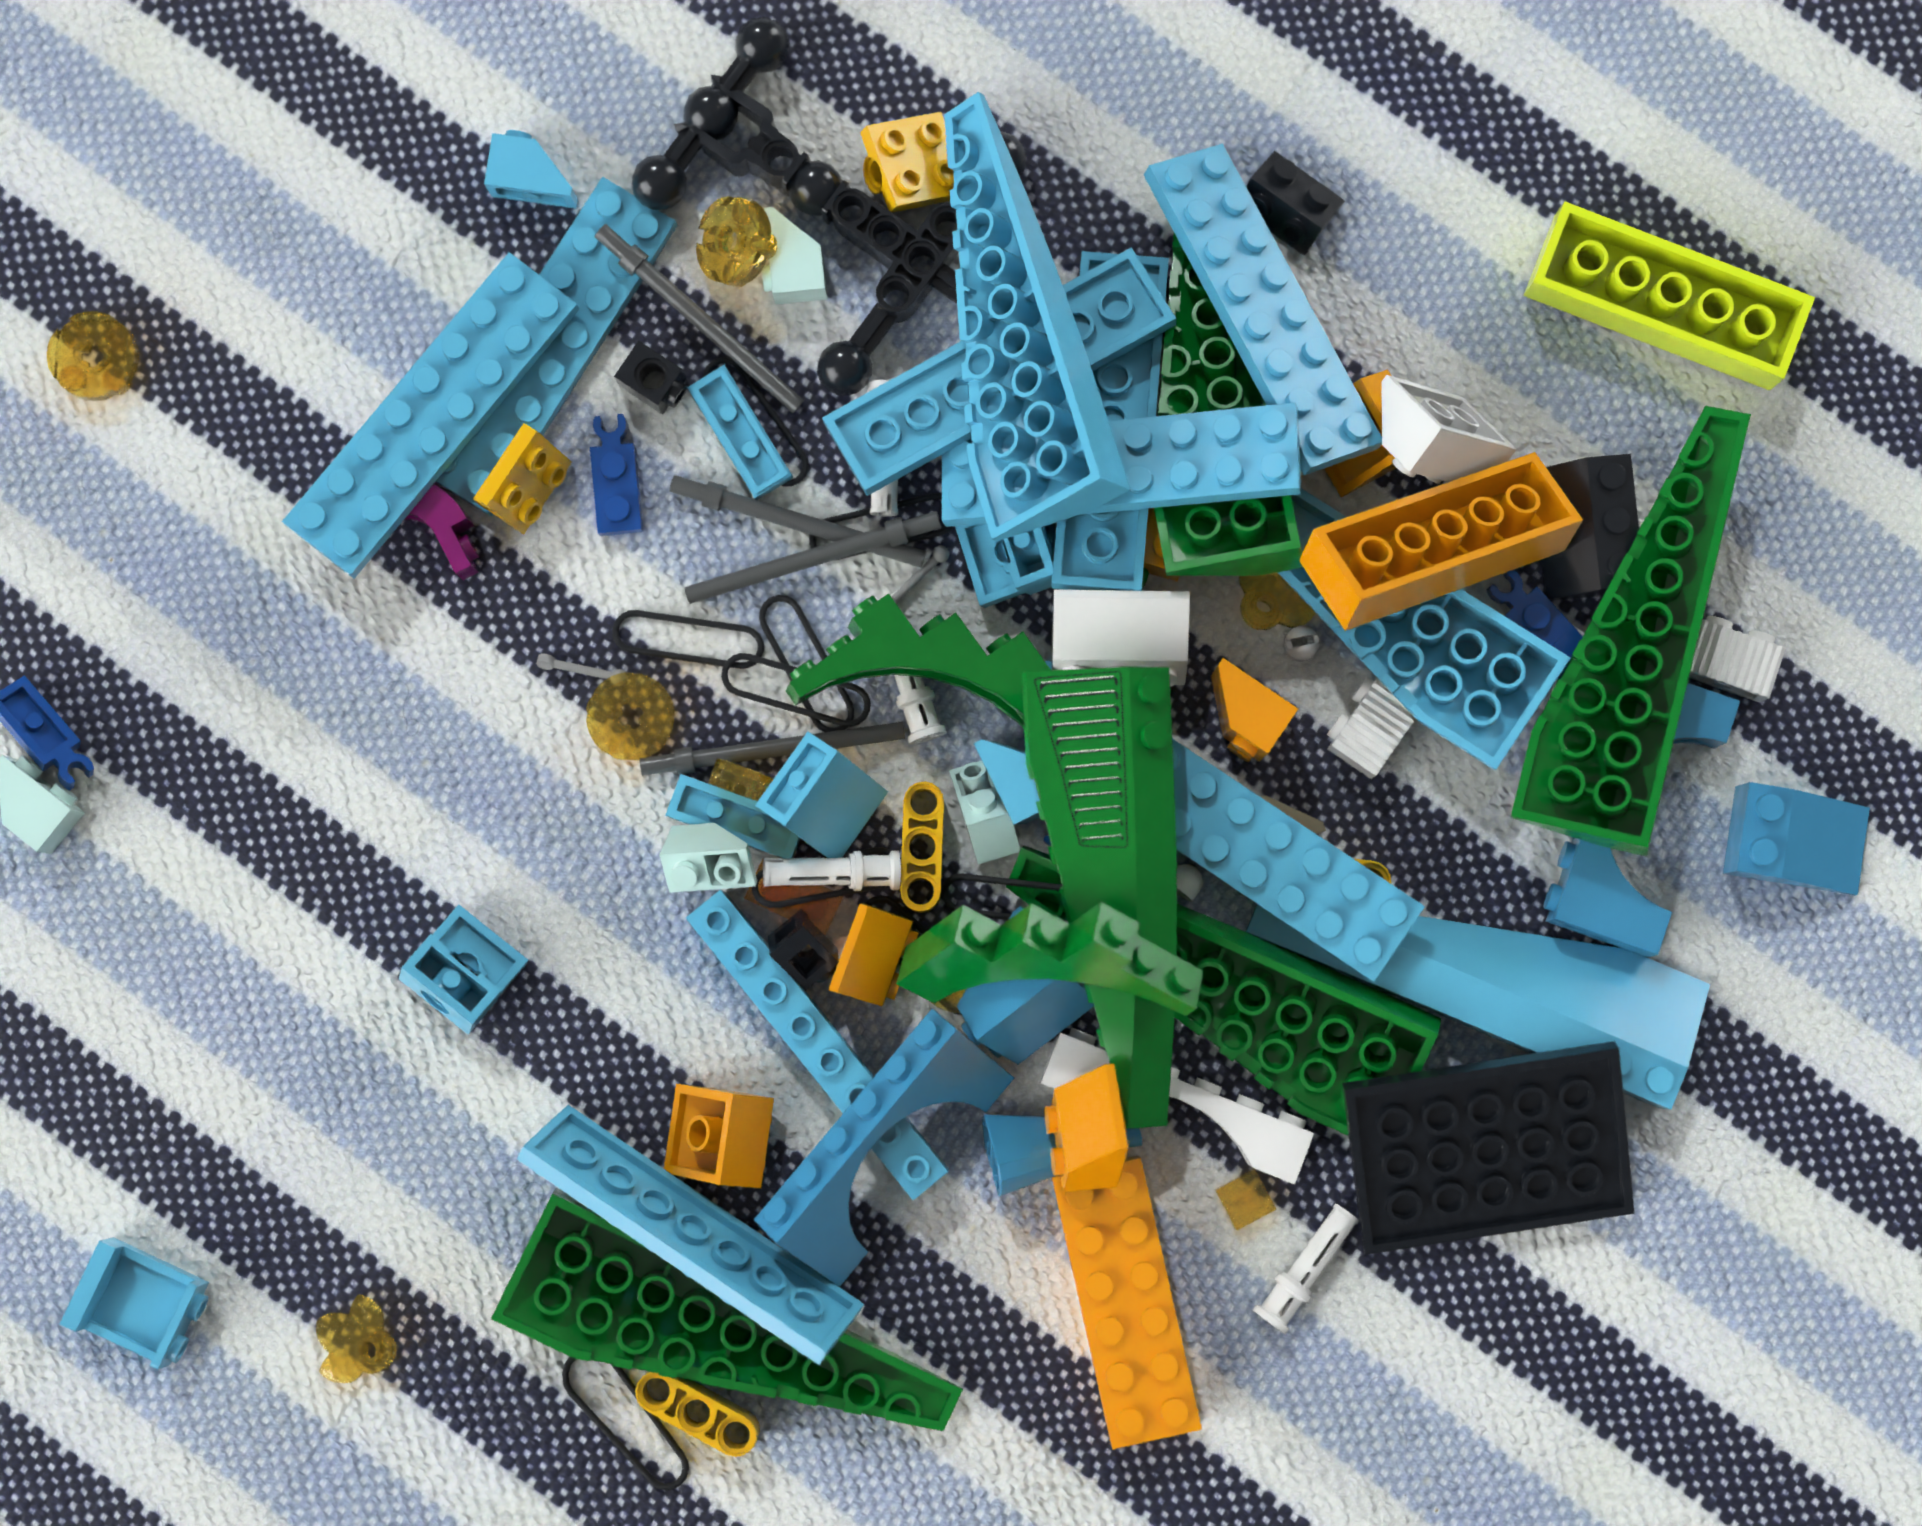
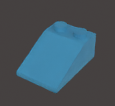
(1796, 838)

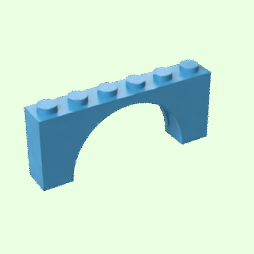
(1593, 891)
(813, 1205)

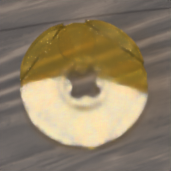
(753, 244)
(76, 338)
(622, 740)
(739, 779)

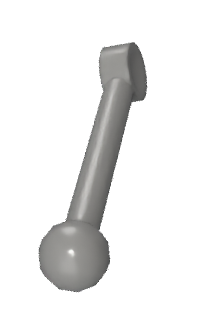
(940, 555)
(548, 662)

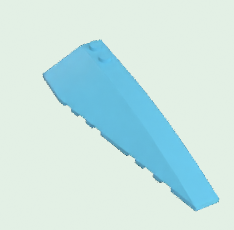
(1033, 400)
(1445, 659)
(1537, 993)

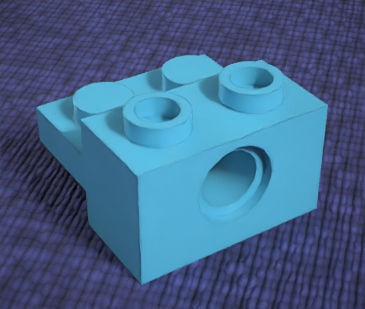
(1008, 565)
(452, 986)

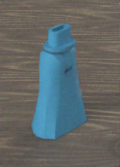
(1021, 1150)

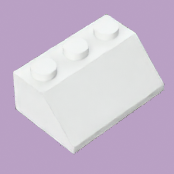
(1437, 433)
(1121, 630)

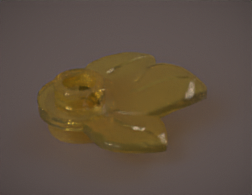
(1284, 603)
(349, 1338)

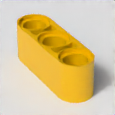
(919, 825)
(711, 1431)

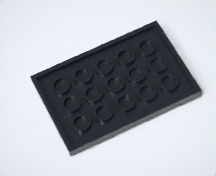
(1489, 1147)

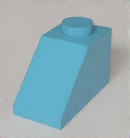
(524, 172)

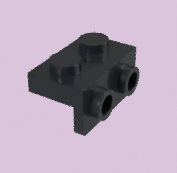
(1292, 202)

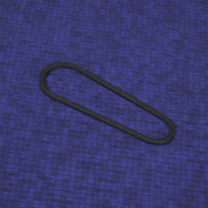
(685, 1466)

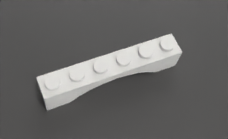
(1264, 1141)

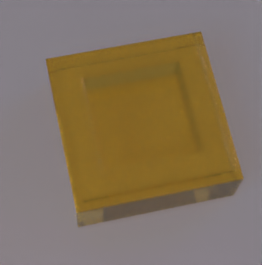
(1245, 1199)

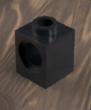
(638, 365)

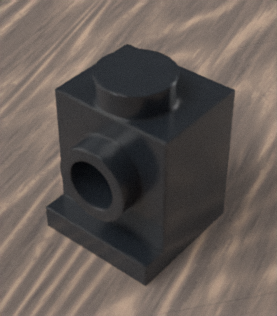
(803, 966)

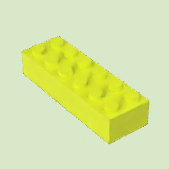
(1669, 296)

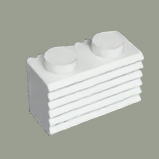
(1736, 660)
(1371, 729)

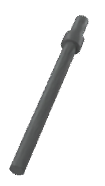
(635, 262)
(716, 497)
(894, 532)
(686, 760)

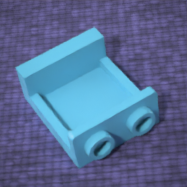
(822, 797)
(136, 1302)

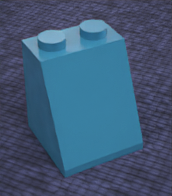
(1020, 1015)

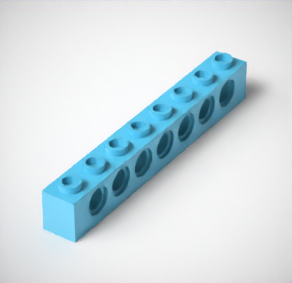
(810, 1035)

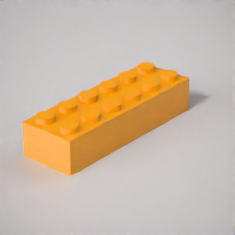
(1439, 540)
(1128, 1309)

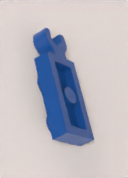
(615, 481)
(1537, 615)
(41, 731)

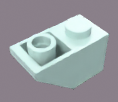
(797, 266)
(32, 807)
(984, 813)
(706, 859)

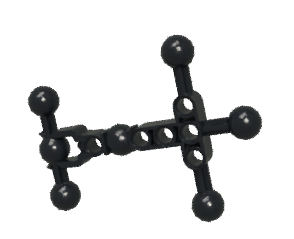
(813, 189)

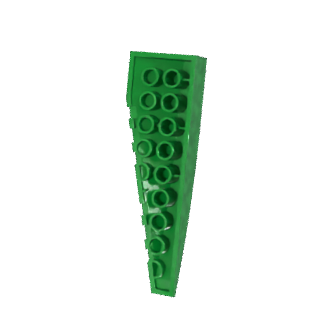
(621, 1305)

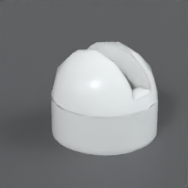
(1303, 652)
(1188, 882)

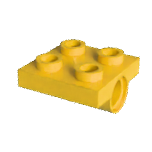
(908, 161)
(523, 479)

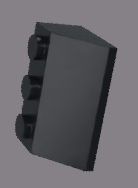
(1606, 500)

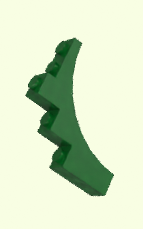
(945, 652)
(1034, 944)

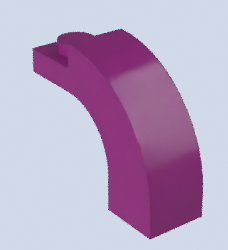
(447, 522)

